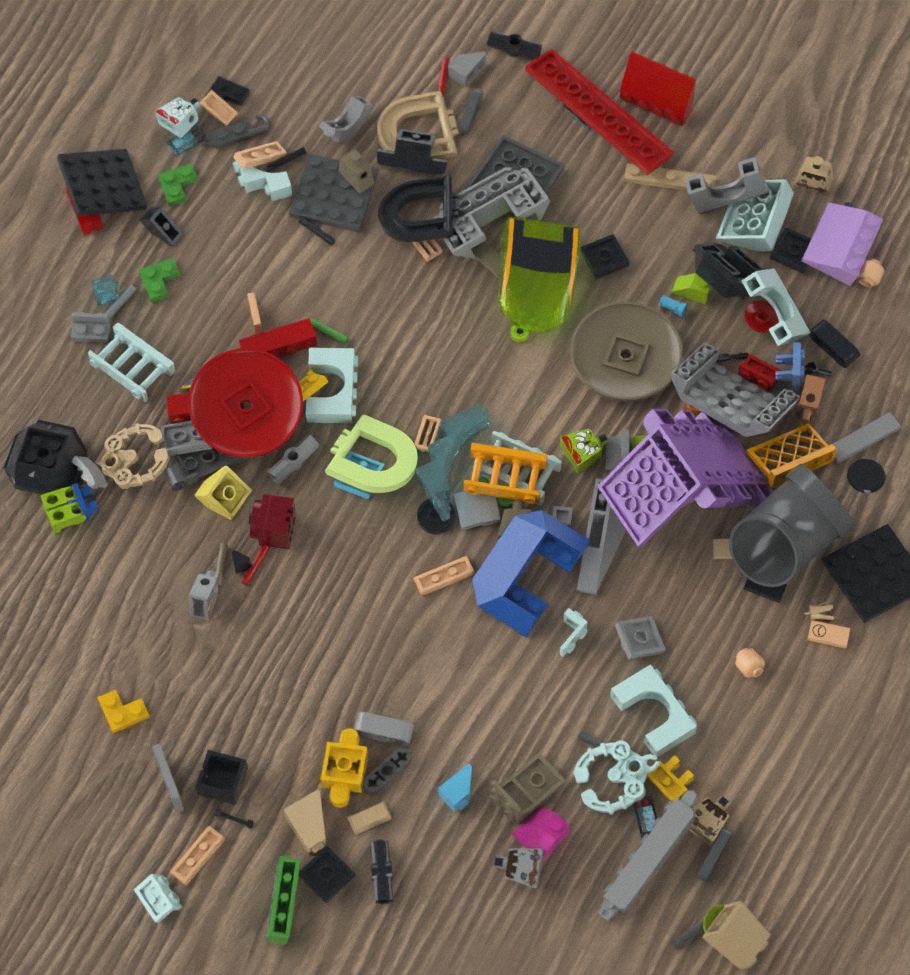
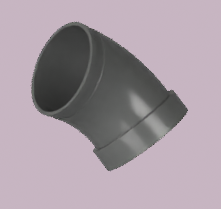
(788, 529)

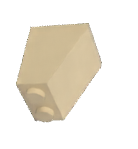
(737, 935)

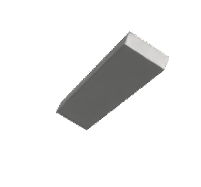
(865, 437)

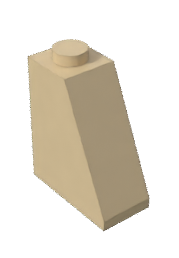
(308, 822)

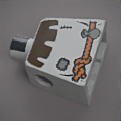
(522, 865)

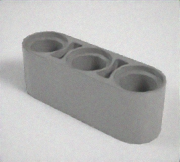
(384, 729)

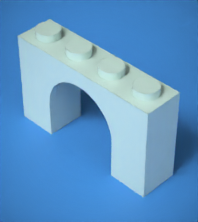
(769, 285)
(338, 407)
(649, 685)

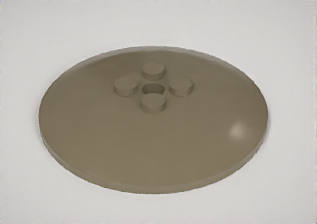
(620, 329)

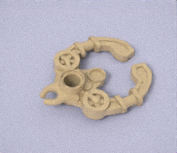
(124, 458)

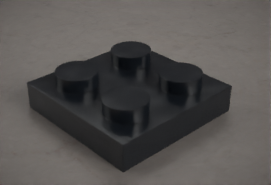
(791, 250)
(604, 256)
(326, 874)

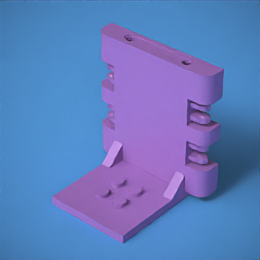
(680, 464)

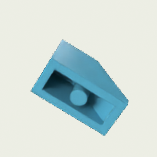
(457, 789)

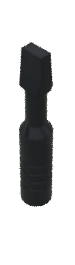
(726, 357)

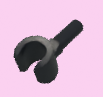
(814, 368)

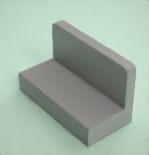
(616, 450)

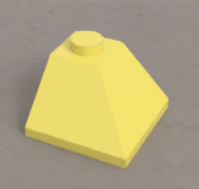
(223, 492)

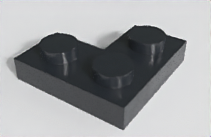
(229, 90)

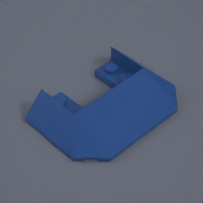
(498, 576)

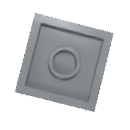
(640, 637)

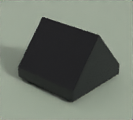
(240, 561)

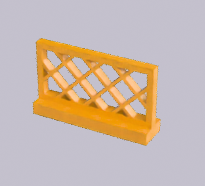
(814, 459)

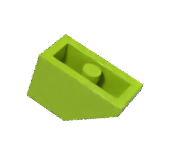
(692, 288)

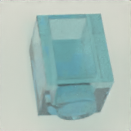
(105, 290)

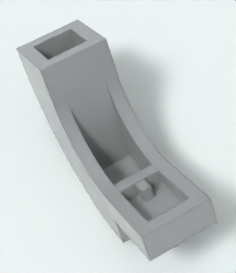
(348, 121)

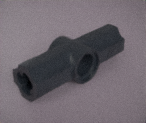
(506, 43)
(381, 872)

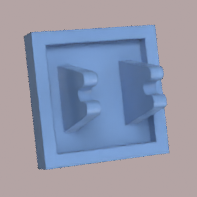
(796, 375)

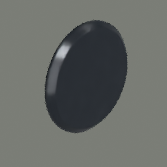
(866, 475)

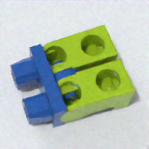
(67, 506)

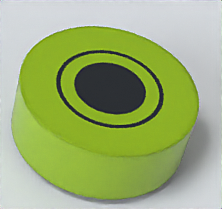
(518, 334)

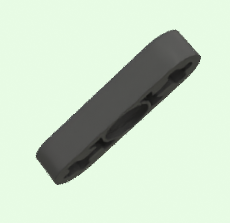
(471, 111)
(387, 763)
(714, 854)

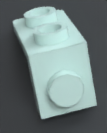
(576, 621)

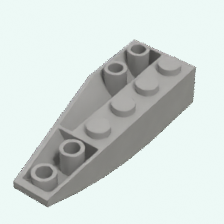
(606, 534)

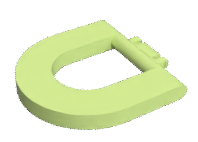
(367, 479)

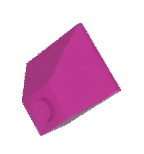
(542, 830)

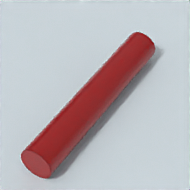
(444, 73)
(255, 565)

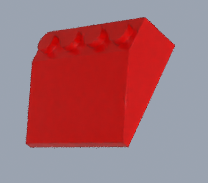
(658, 89)

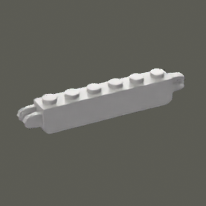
(649, 857)

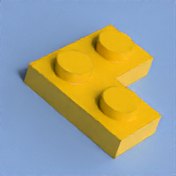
(122, 716)

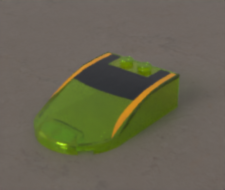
(537, 273)

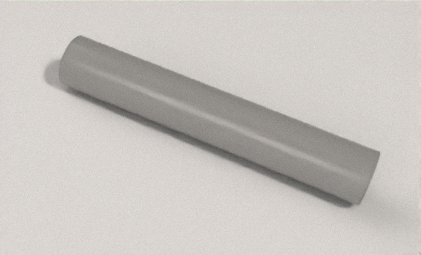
(122, 299)

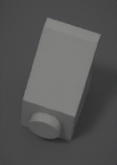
(466, 67)

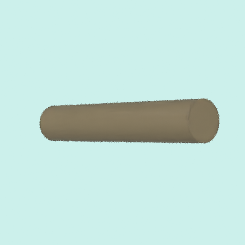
(221, 562)

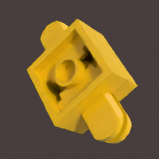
(344, 767)

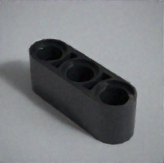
(834, 343)

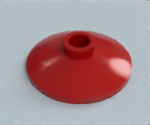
(760, 310)

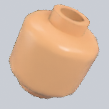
(871, 273)
(750, 662)

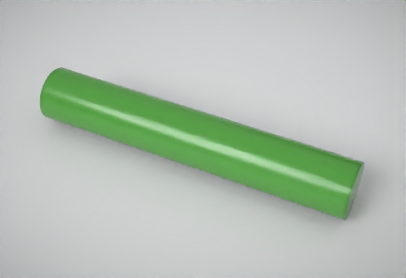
(327, 330)

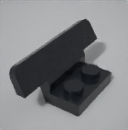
(413, 153)

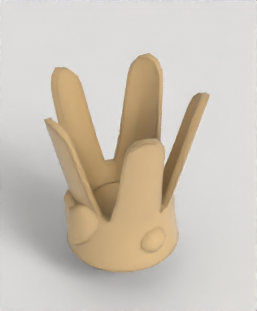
(815, 610)

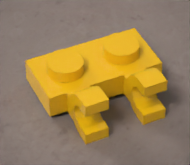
(667, 782)

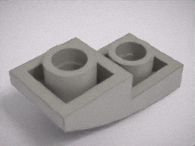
(91, 472)

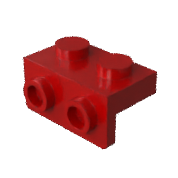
(758, 372)

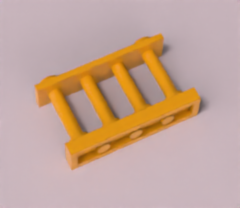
(509, 456)

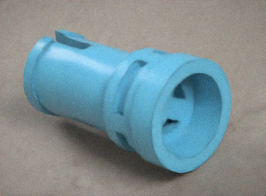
(676, 306)

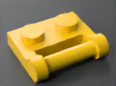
(311, 384)

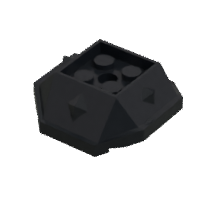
(724, 268)
(46, 474)

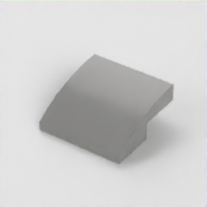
(477, 510)

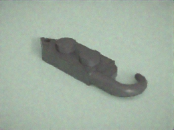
(235, 133)

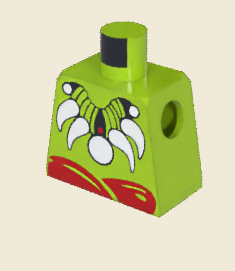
(583, 448)

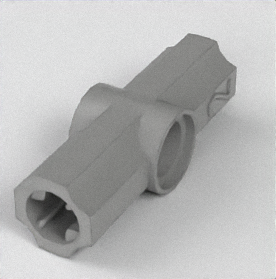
(285, 466)

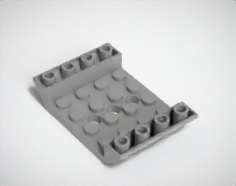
(727, 395)

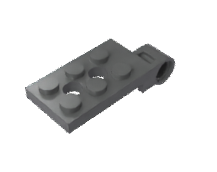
(194, 468)

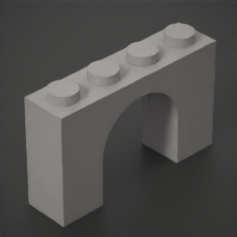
(709, 197)

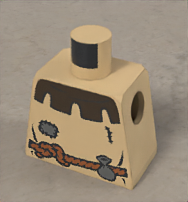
(815, 175)
(710, 819)

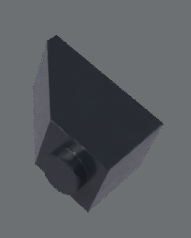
(161, 225)

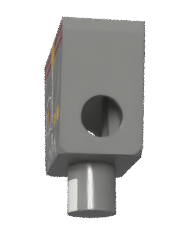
(204, 589)

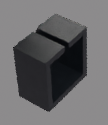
(223, 778)

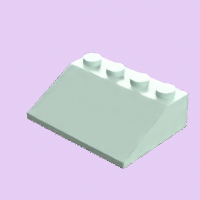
(757, 220)

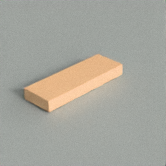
(260, 155)
(444, 575)
(197, 855)

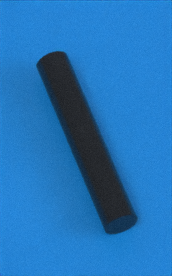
(286, 159)
(317, 231)

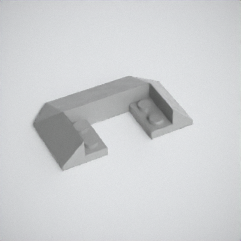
(489, 200)

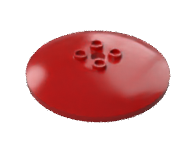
(240, 378)

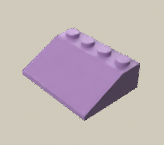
(842, 241)

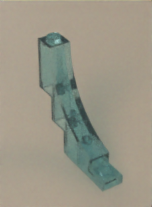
(457, 433)

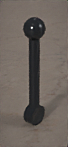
(249, 823)

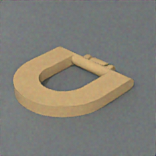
(416, 106)

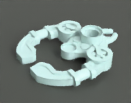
(621, 773)

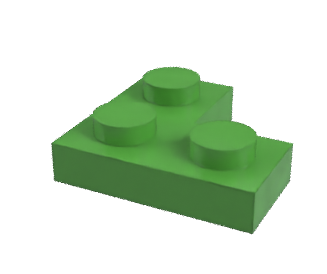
(173, 180)
(154, 277)

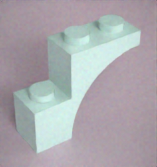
(274, 184)

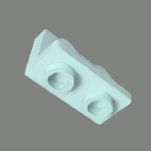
(157, 897)

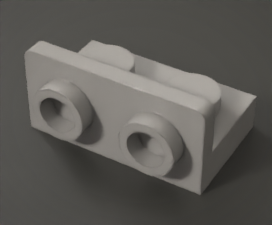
(90, 327)

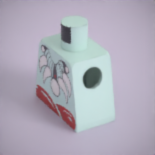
(178, 116)

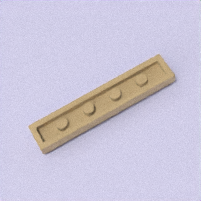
(662, 177)

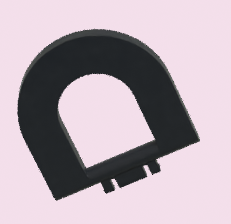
(416, 190)

